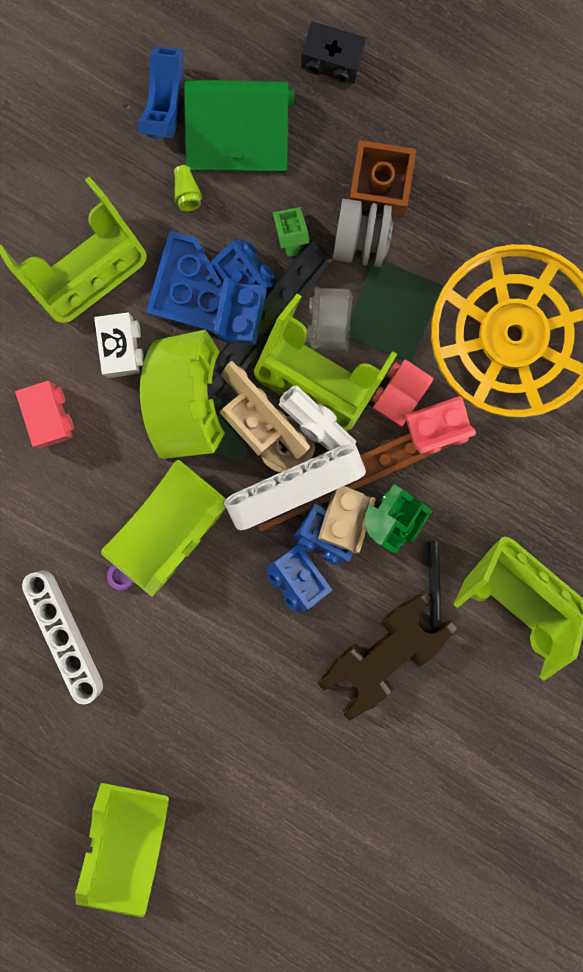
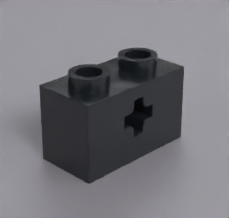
(326, 40)

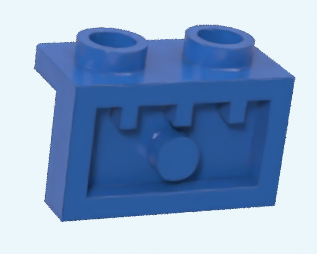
(242, 265)
(239, 312)
(309, 534)
(298, 580)

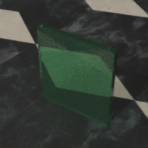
(393, 310)

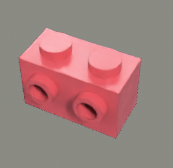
(45, 414)

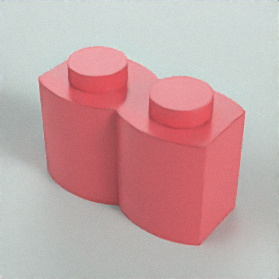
(401, 393)

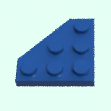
(185, 285)

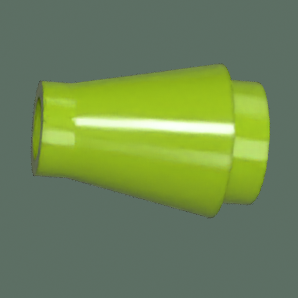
(186, 190)

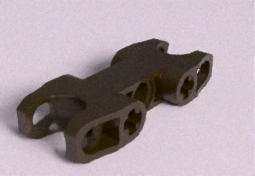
(371, 668)

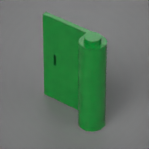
(237, 124)

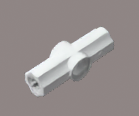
(315, 419)

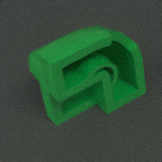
(396, 520)

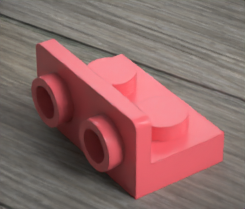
(439, 426)

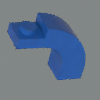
(164, 95)

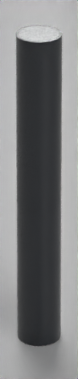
(434, 583)

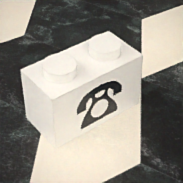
(118, 345)

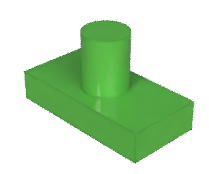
(291, 230)

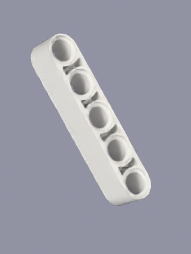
(295, 486)
(62, 651)

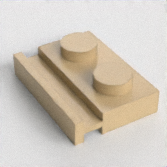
(345, 519)

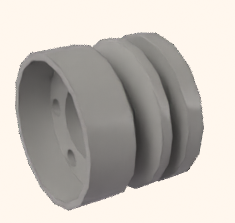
(362, 232)

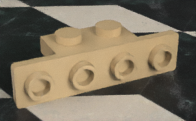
(256, 417)

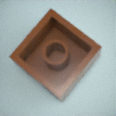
(383, 176)

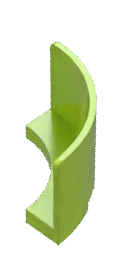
(176, 395)
(165, 528)
(125, 851)

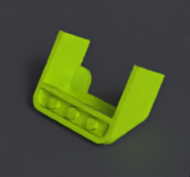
(86, 271)
(291, 363)
(533, 597)

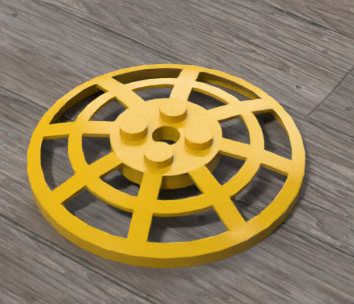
(508, 313)

